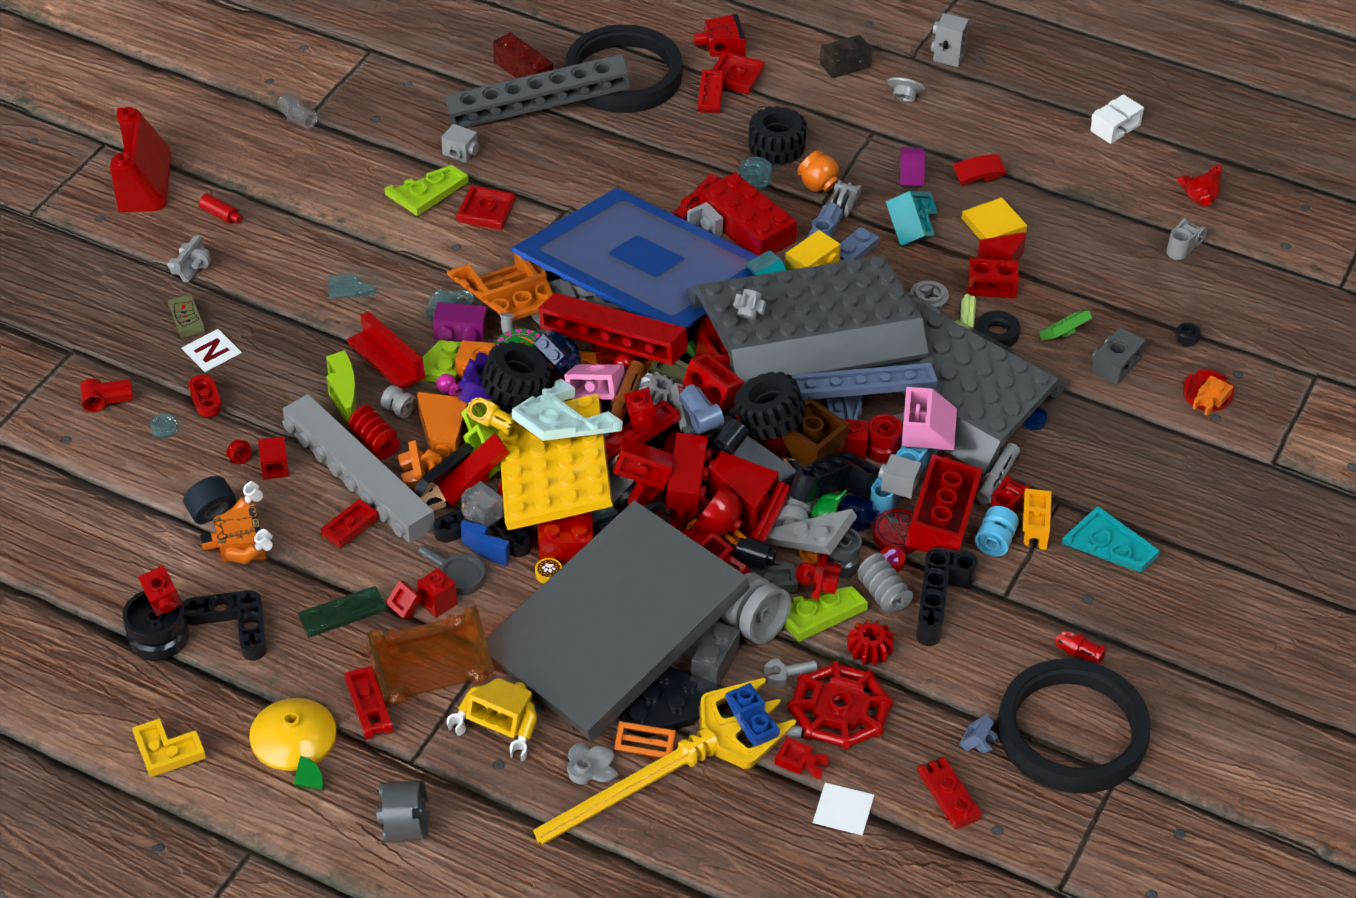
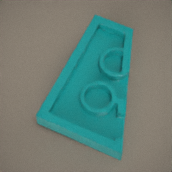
(1111, 540)

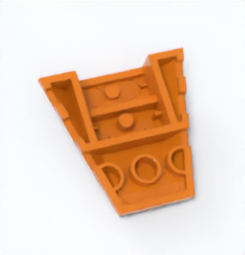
(512, 290)

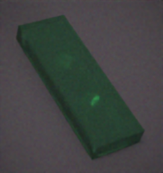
(342, 611)

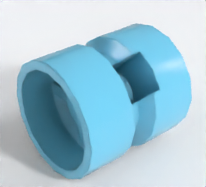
(996, 531)

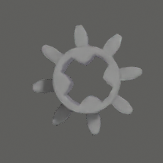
(749, 304)

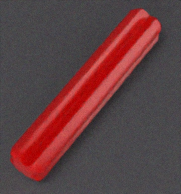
(771, 511)

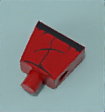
(722, 35)

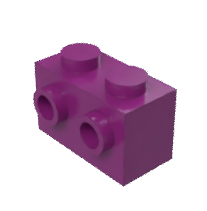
(459, 322)

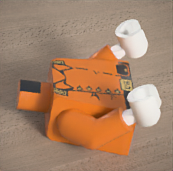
(239, 531)

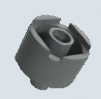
(403, 811)

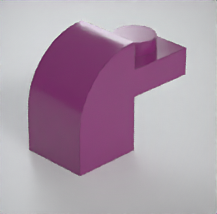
(911, 166)

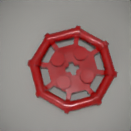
(836, 717)

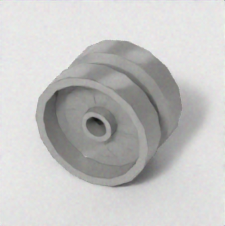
(760, 610)

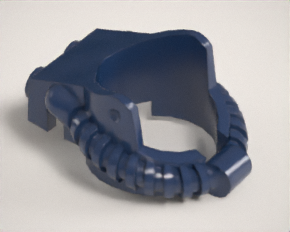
(551, 346)

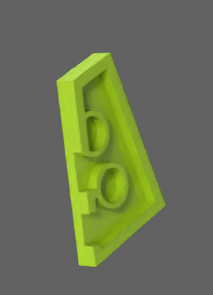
(426, 192)
(815, 615)

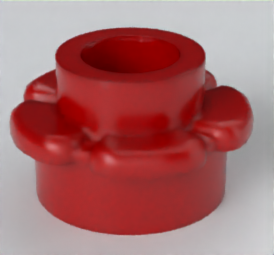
(242, 455)

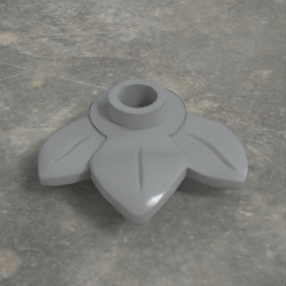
(590, 764)

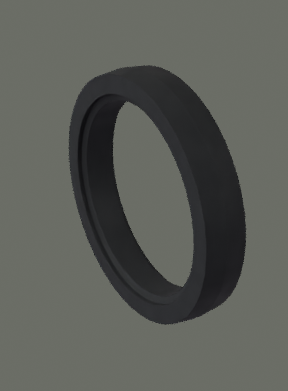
(638, 37)
(1071, 778)

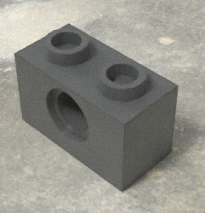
(1117, 355)

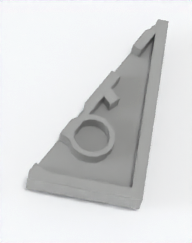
(814, 534)

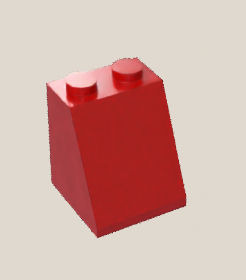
(748, 481)

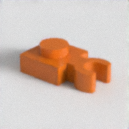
(1212, 393)

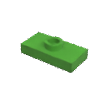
(1065, 326)

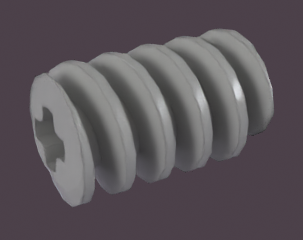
(884, 584)

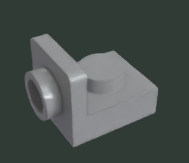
(707, 218)

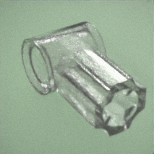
(297, 111)

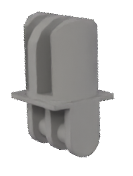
(845, 196)

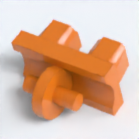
(419, 462)

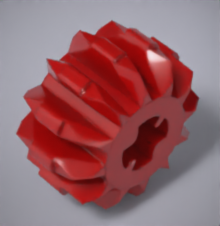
(870, 642)

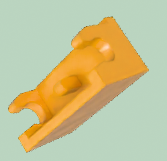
(1037, 516)

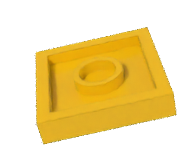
(993, 220)

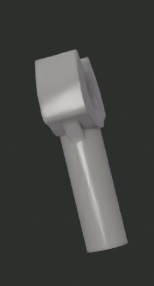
(776, 666)

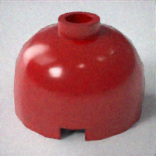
(721, 514)

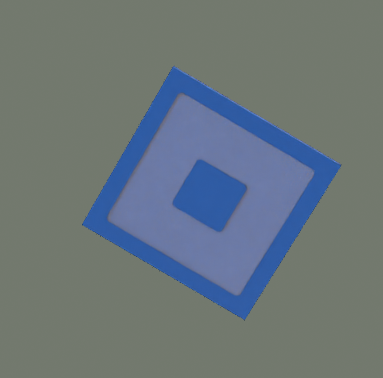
(636, 256)

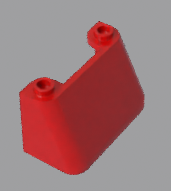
(143, 168)

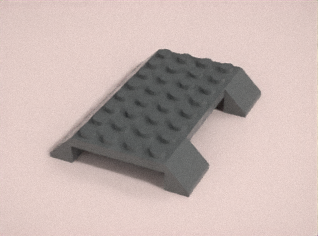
(816, 319)
(984, 381)

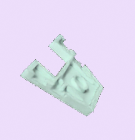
(553, 419)

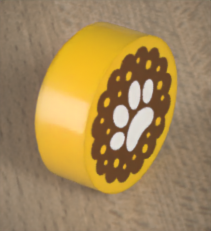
(546, 569)

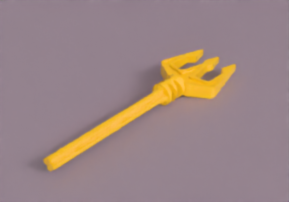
(715, 737)

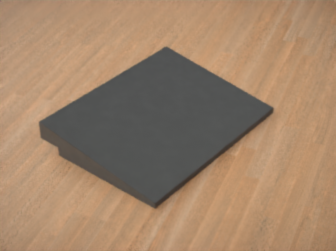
(614, 619)

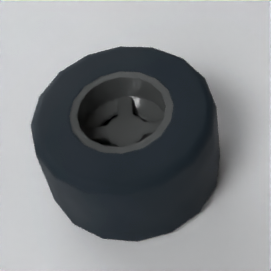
(209, 499)

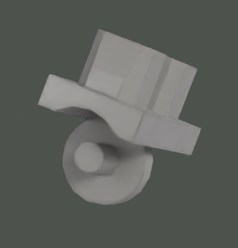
(191, 258)

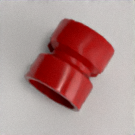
(884, 437)

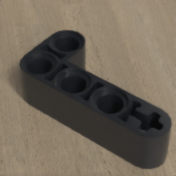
(736, 441)
(832, 474)
(941, 569)

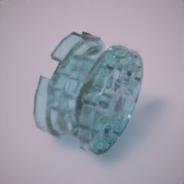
(756, 172)

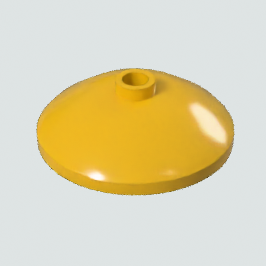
(282, 743)

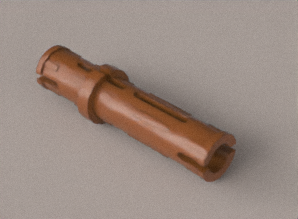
(628, 385)

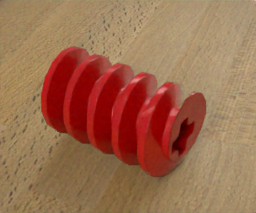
(374, 432)

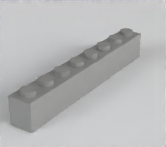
(358, 469)

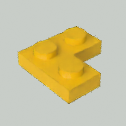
(163, 753)

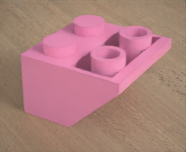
(928, 420)

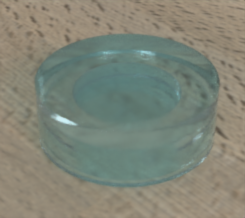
(163, 426)

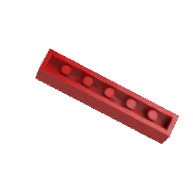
(613, 328)

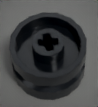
(154, 636)

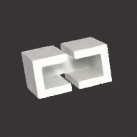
(1116, 118)

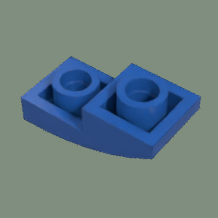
(491, 548)
(750, 714)

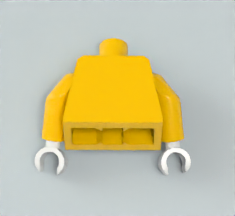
(501, 708)

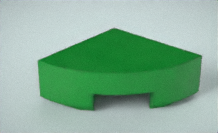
(308, 775)

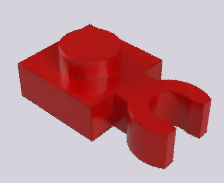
(799, 756)

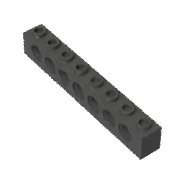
(538, 91)

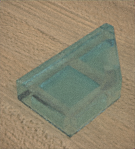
(348, 286)

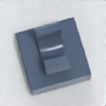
(977, 734)

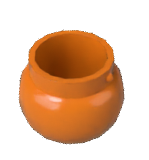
(819, 172)

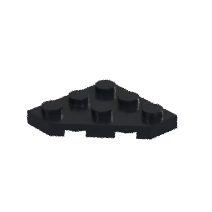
(670, 702)

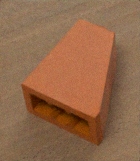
(442, 422)

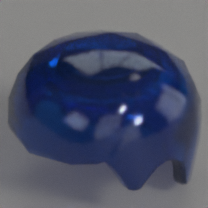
(863, 509)

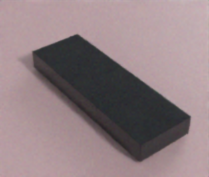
(442, 470)

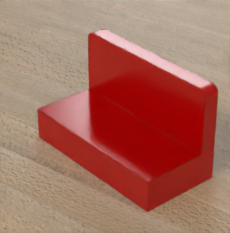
(643, 463)

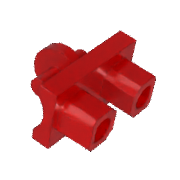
(823, 576)

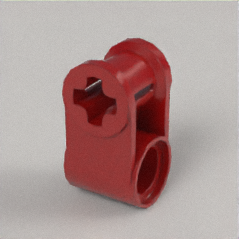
(1009, 494)

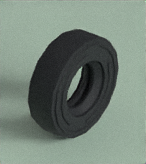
(1003, 319)

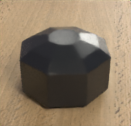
(1188, 334)

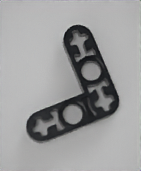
(450, 521)
(236, 611)

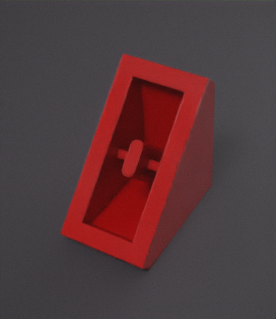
(1002, 247)

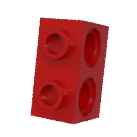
(992, 278)
(714, 380)

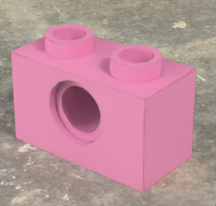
(595, 379)

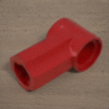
(97, 394)

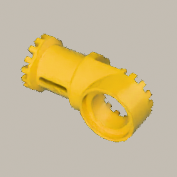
(492, 415)

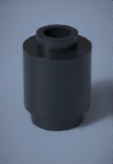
(755, 553)

